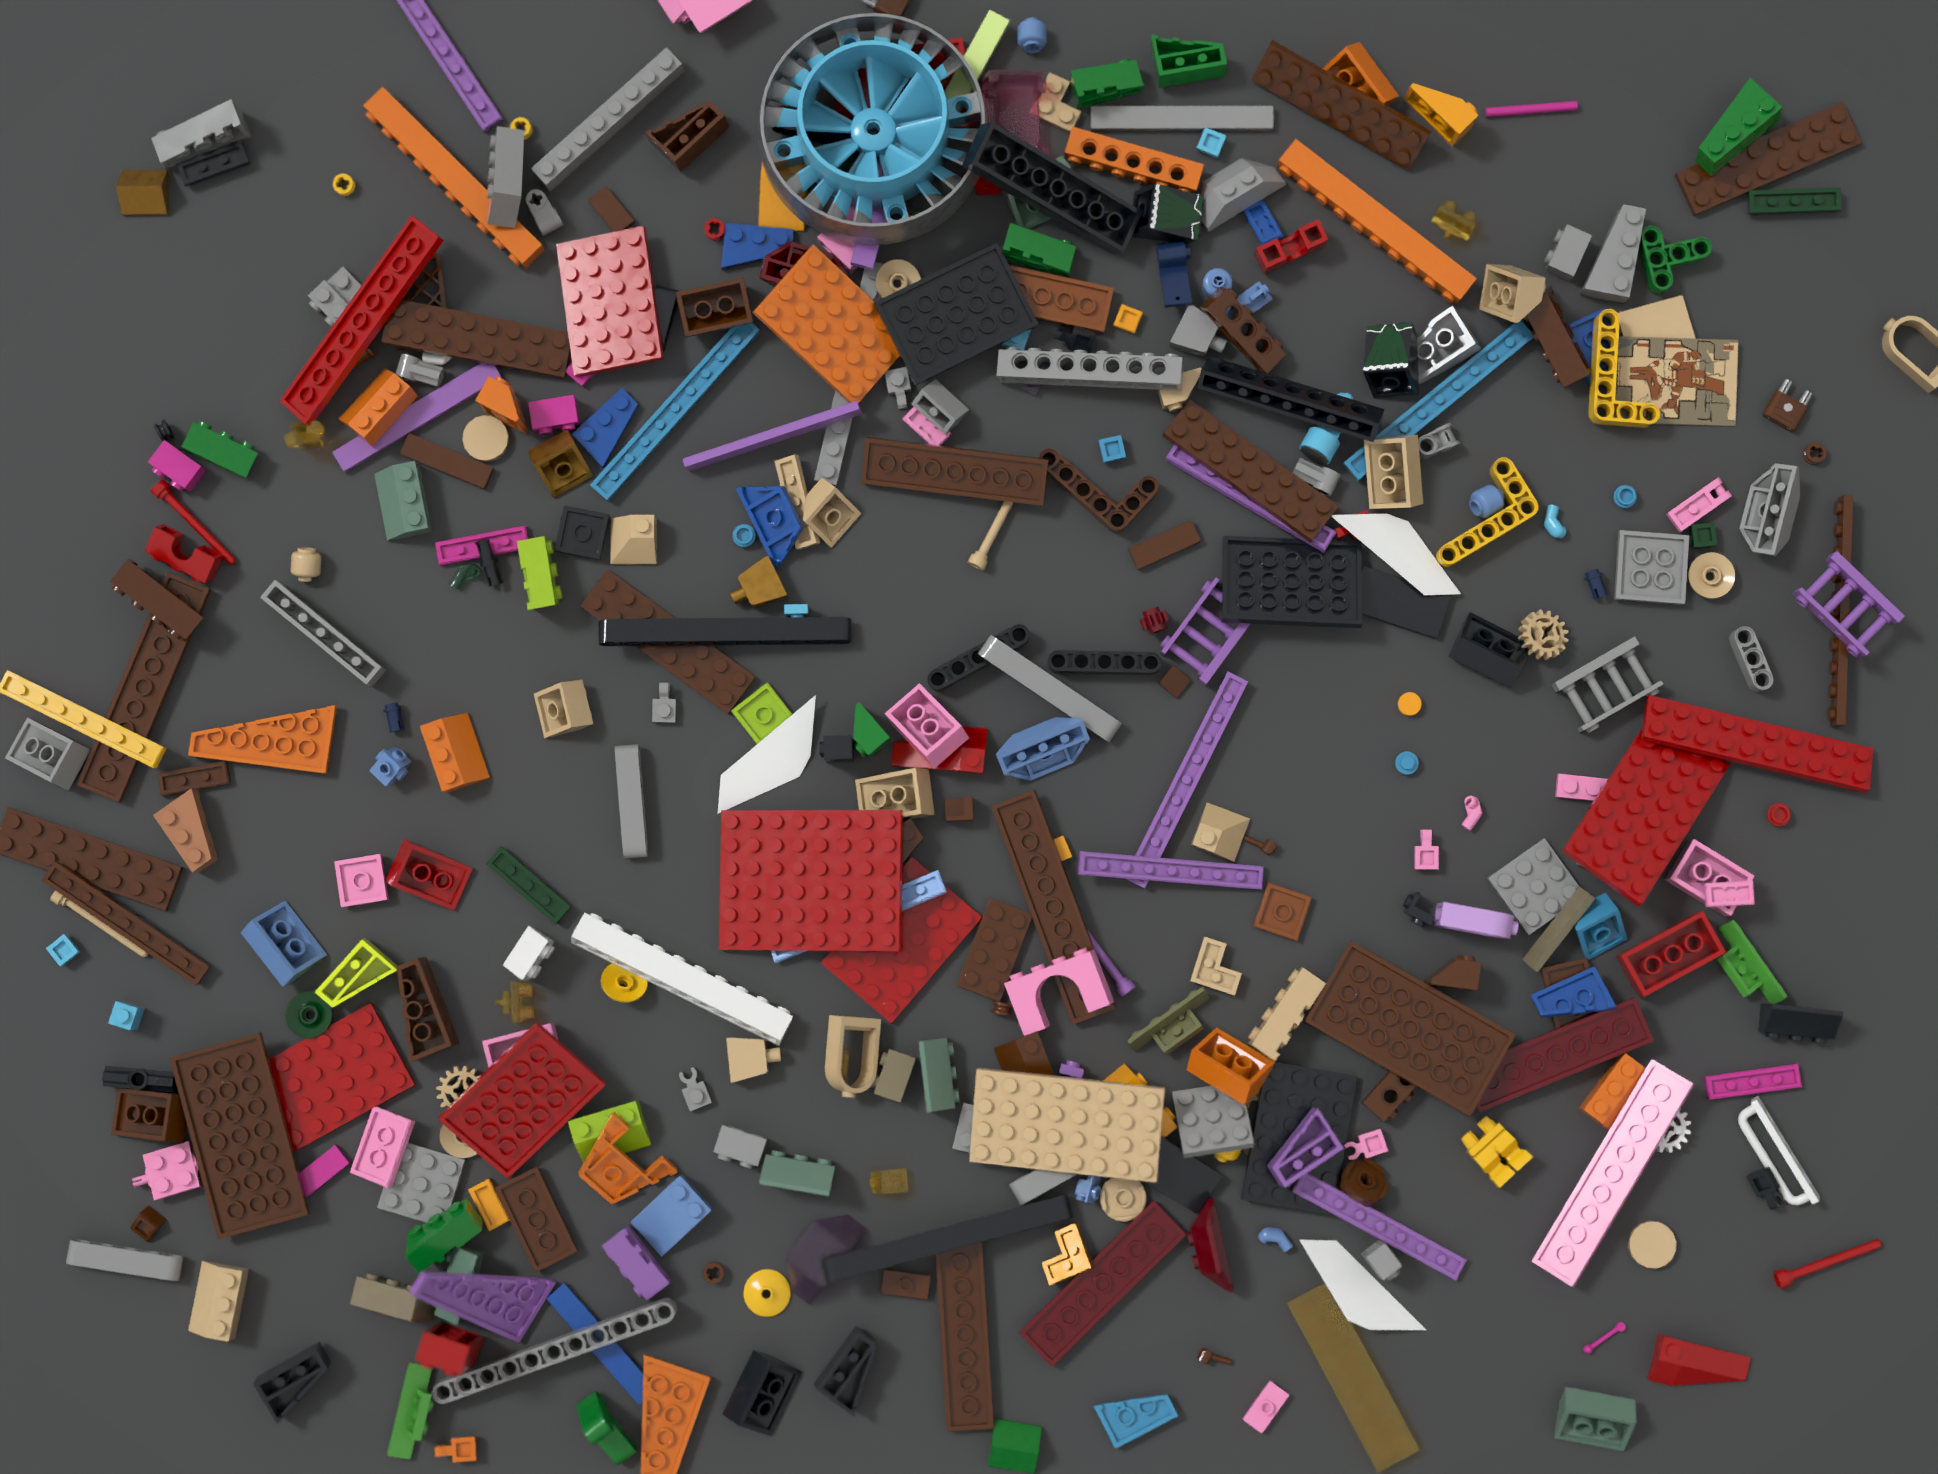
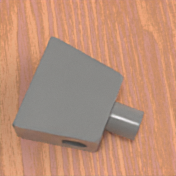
(1196, 334)

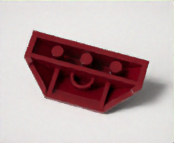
(784, 258)
(1209, 1246)

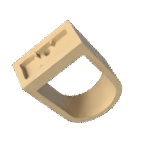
(1928, 382)
(869, 1052)

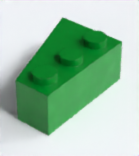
(1186, 61)
(1105, 83)
(1038, 251)
(441, 1234)

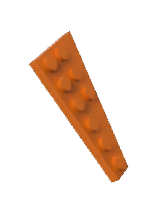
(283, 741)
(668, 1413)

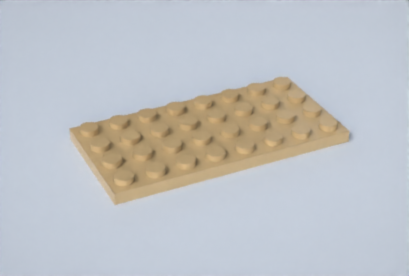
(1067, 1124)

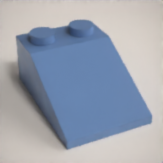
(671, 1215)

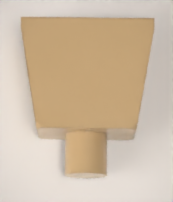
(749, 1057)

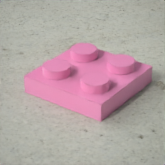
(361, 880)

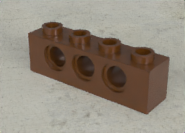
(1216, 307)
(1375, 1099)

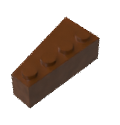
(1556, 340)
(156, 599)
(424, 1011)

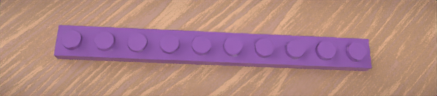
(1191, 769)

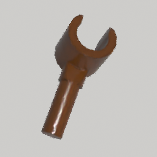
(1268, 847)
(1206, 1355)

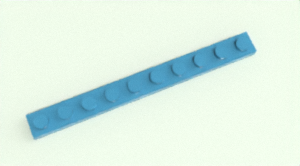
(1449, 390)
(673, 409)

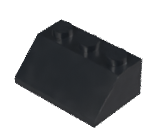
(1489, 650)
(1799, 1022)
(761, 1393)

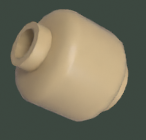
(305, 563)

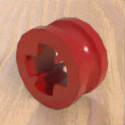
(714, 221)

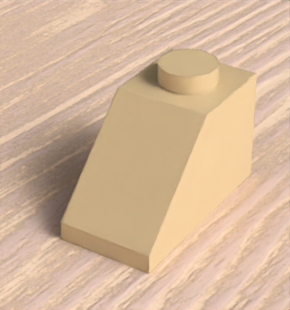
(1175, 399)

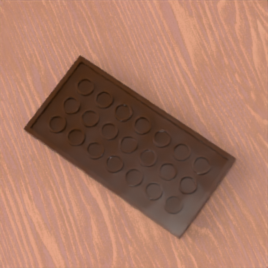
(1410, 1028)
(239, 1135)

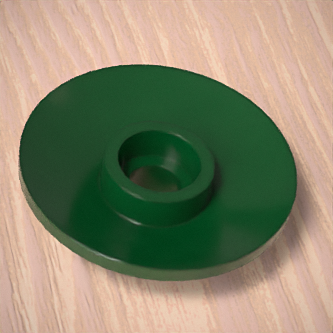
(298, 1019)

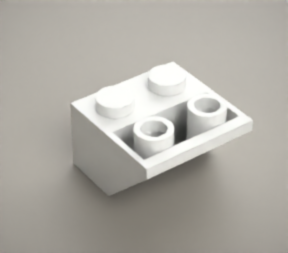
(529, 953)

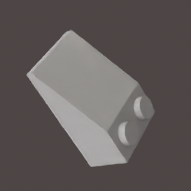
(47, 754)

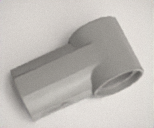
(413, 369)
(1319, 478)

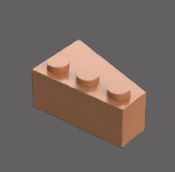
(188, 830)

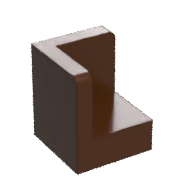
(959, 809)

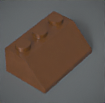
(714, 307)

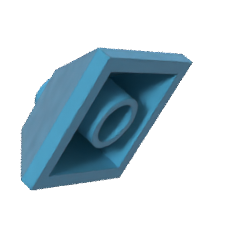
(1600, 927)

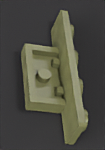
(1174, 1026)

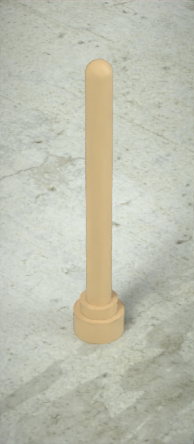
(979, 558)
(59, 899)

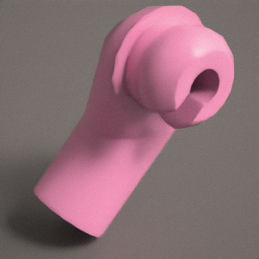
(1473, 811)

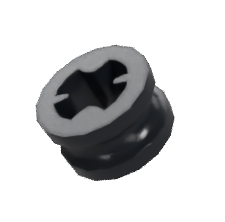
(164, 431)

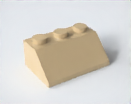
(1510, 292)
(1393, 472)
(218, 1301)

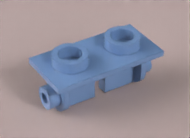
(1253, 298)
(1089, 1189)

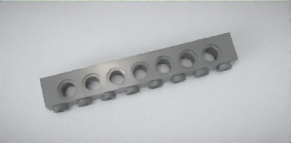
(1099, 377)

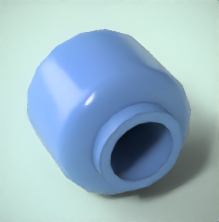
(1032, 35)
(1216, 275)
(1487, 501)

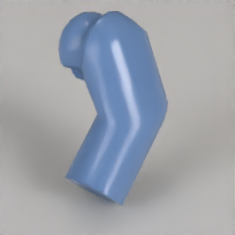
(1273, 1234)

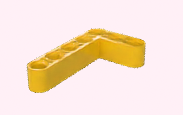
(1608, 379)
(1494, 523)

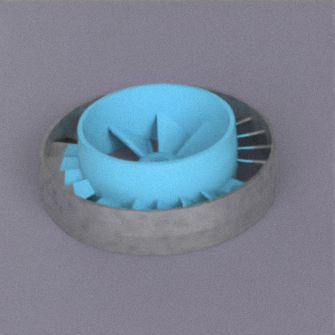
(909, 140)

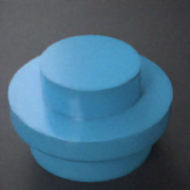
(1624, 496)
(744, 535)
(1406, 762)

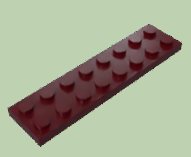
(1566, 1052)
(1096, 1291)

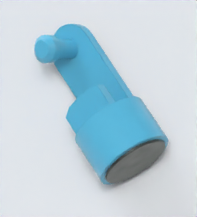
(1321, 443)

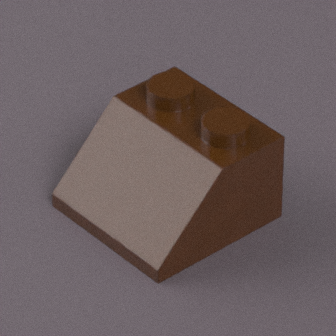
(1457, 974)

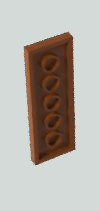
(1065, 299)

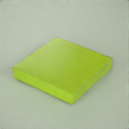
(761, 712)

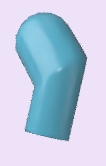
(1551, 523)

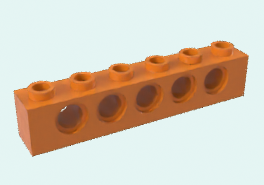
(1125, 151)

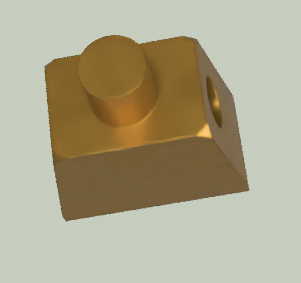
(759, 585)

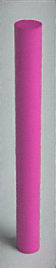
(1530, 109)

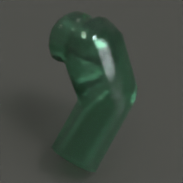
(464, 573)

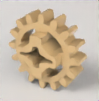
(1543, 643)
(463, 1080)

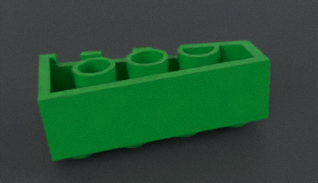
(1740, 125)

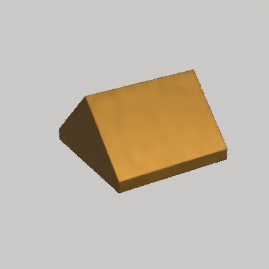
(143, 192)

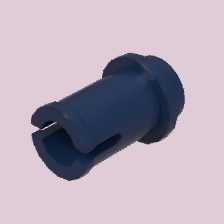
(1595, 583)
(394, 717)

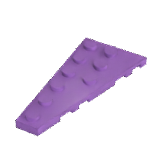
(491, 1301)

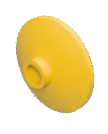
(614, 976)
(776, 1284)

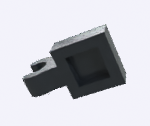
(1078, 338)
(1766, 1185)

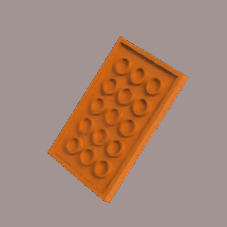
(829, 325)

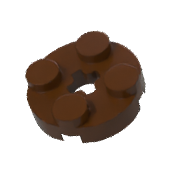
(1353, 1186)

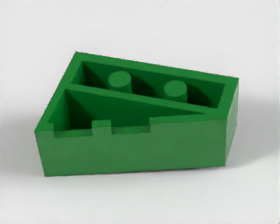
(219, 449)

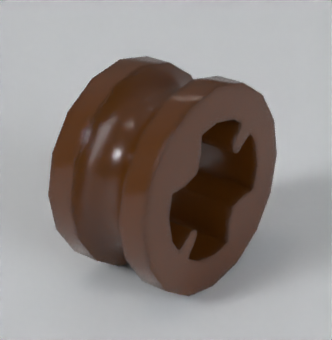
(1813, 461)
(1001, 1008)
(715, 1280)

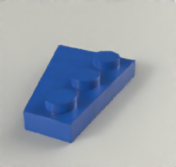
(751, 243)
(604, 428)
(1574, 995)

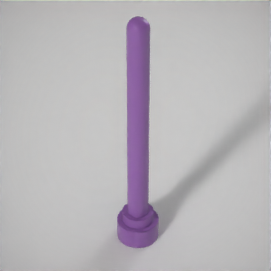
(1122, 983)

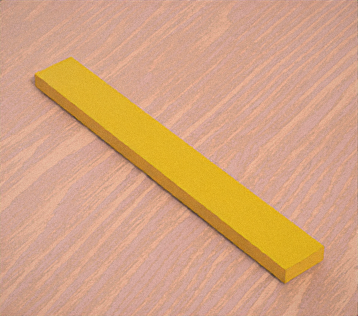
(82, 719)

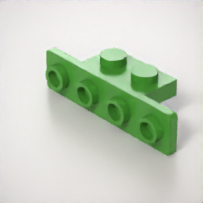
(1746, 966)
(411, 1412)

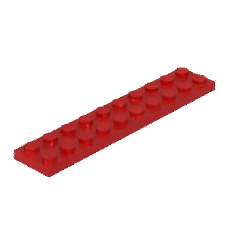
(361, 320)
(1757, 744)

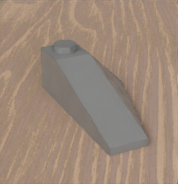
(1444, 344)

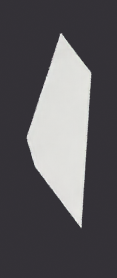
(1401, 549)
(772, 761)
(1356, 1290)

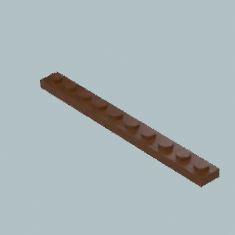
(1839, 665)

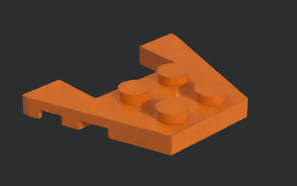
(613, 1172)

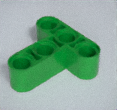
(1667, 261)
(603, 1429)

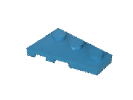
(1134, 1417)

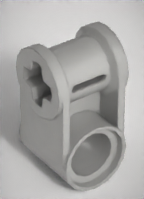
(544, 214)
(1439, 440)

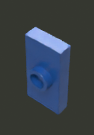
(1262, 223)

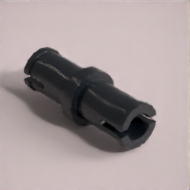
(489, 562)

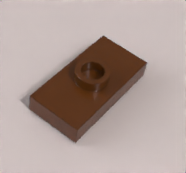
(905, 1284)

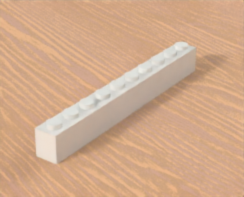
(682, 979)

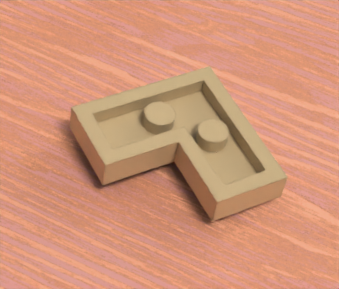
(1051, 106)
(1208, 969)

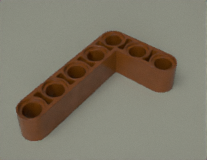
(1095, 494)

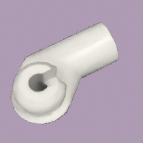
(435, 359)

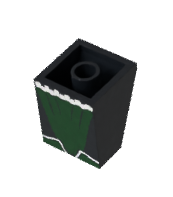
(1168, 214)
(1391, 360)

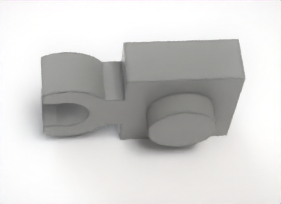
(695, 1093)

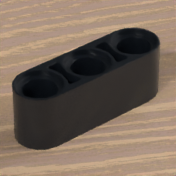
(666, 306)

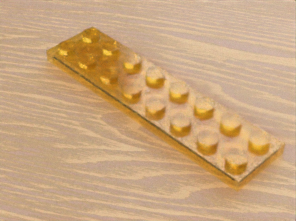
(1353, 1377)

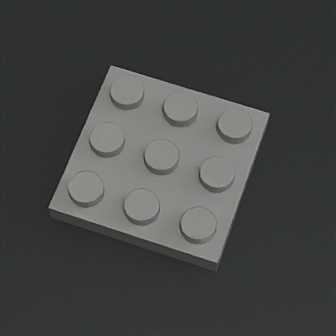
(1651, 567)
(1534, 886)
(1211, 1122)
(423, 1183)

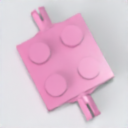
(170, 1171)

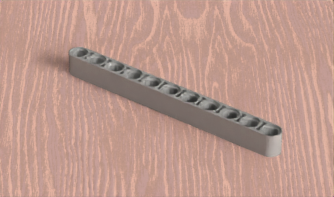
(545, 1358)

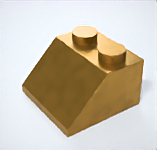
(560, 463)

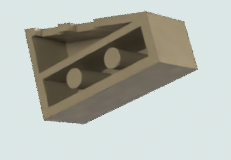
(390, 1298)

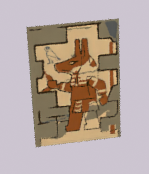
(1682, 376)

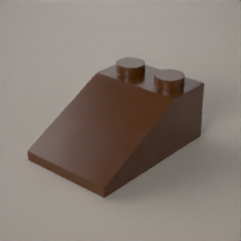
(149, 1115)

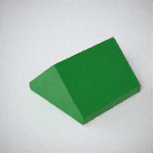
(1014, 1446)

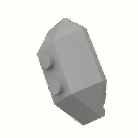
(1237, 189)
(1771, 509)

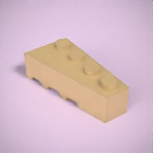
(1286, 1013)

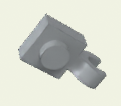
(898, 384)
(664, 708)

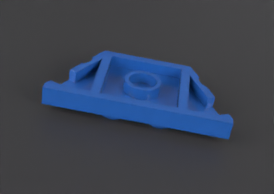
(773, 519)

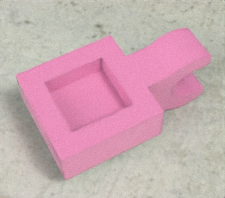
(1426, 855)

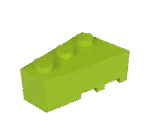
(539, 572)

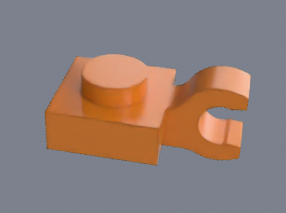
(461, 1449)

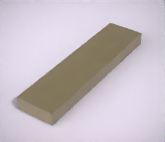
(1558, 929)

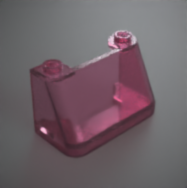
(1014, 103)

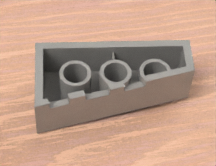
(201, 134)
(505, 176)
(1616, 261)

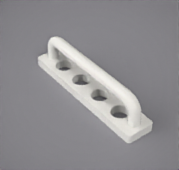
(1758, 1107)

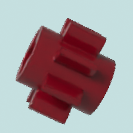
(1154, 620)

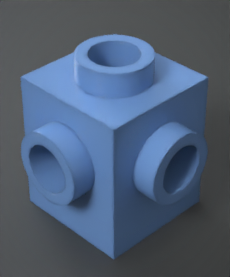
(390, 766)

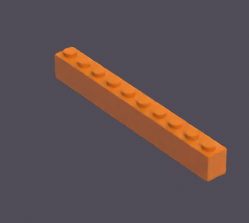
(449, 173)
(1376, 222)

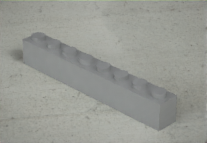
(608, 119)

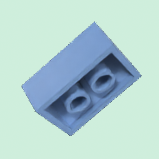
(283, 943)

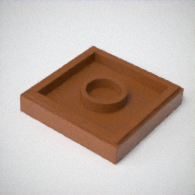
(1282, 911)

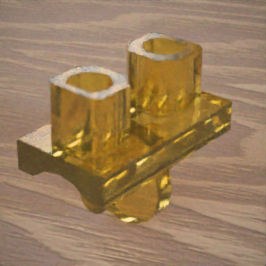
(1453, 222)
(305, 435)
(518, 1011)

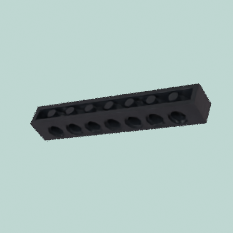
(1290, 398)

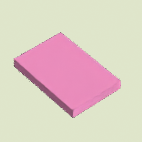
(382, 1147)

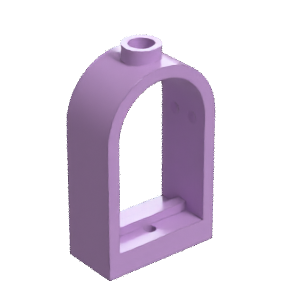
(1475, 920)

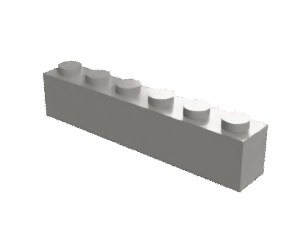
(323, 633)

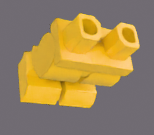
(1489, 1146)

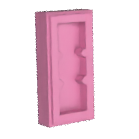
(925, 428)
(1729, 893)
(1265, 1406)

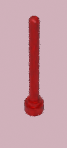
(163, 491)
(1785, 1277)

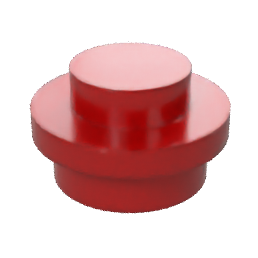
(1778, 814)

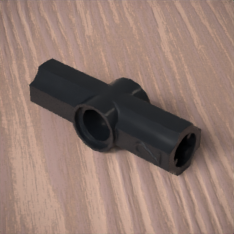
(126, 1078)

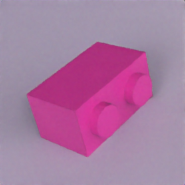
(554, 414)
(177, 466)

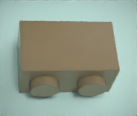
(894, 1075)

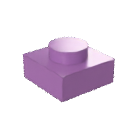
(1071, 1068)

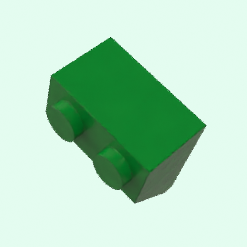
(867, 733)

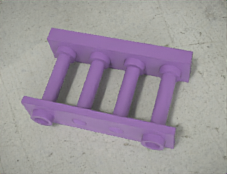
(1853, 582)
(1219, 652)

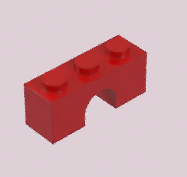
(1301, 243)
(166, 547)

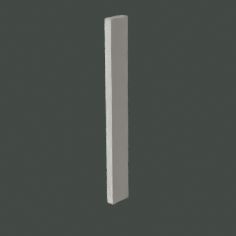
(1181, 118)

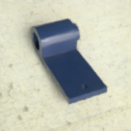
(1174, 273)

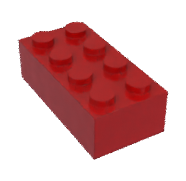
(1670, 954)
(449, 1349)

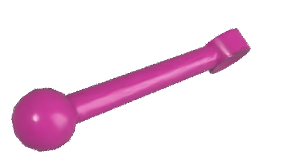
(1620, 1326)

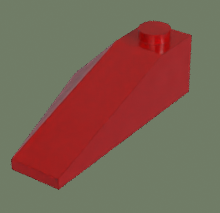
(965, 759)
(1689, 1363)

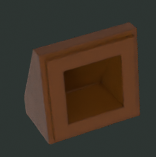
(1174, 681)
(148, 1223)

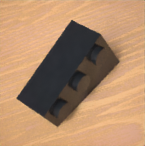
(847, 1370)
(291, 1379)

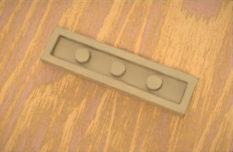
(791, 476)

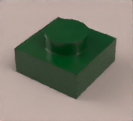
(1703, 535)

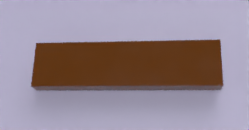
(446, 461)

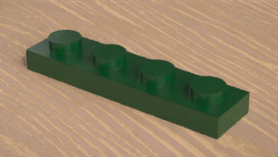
(1794, 201)
(528, 885)

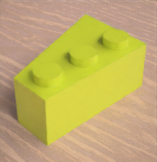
(356, 972)

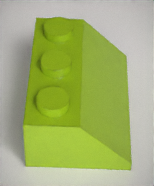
(588, 1128)

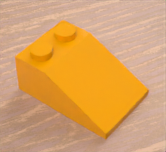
(1443, 112)
(771, 209)

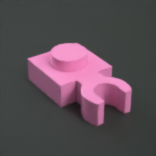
(1369, 1143)

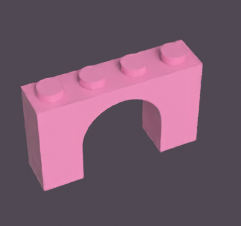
(1082, 969)

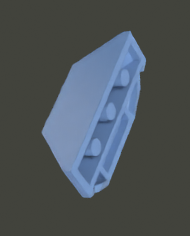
(1043, 748)

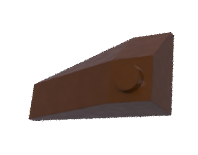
(1024, 1055)

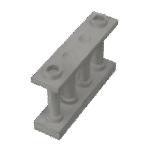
(1587, 674)

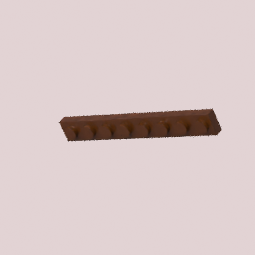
(126, 923)

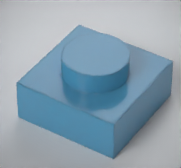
(1112, 449)

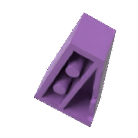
(1305, 1149)
(636, 1263)

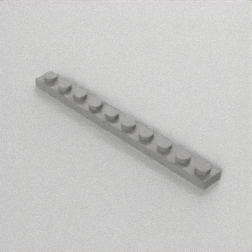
(838, 433)

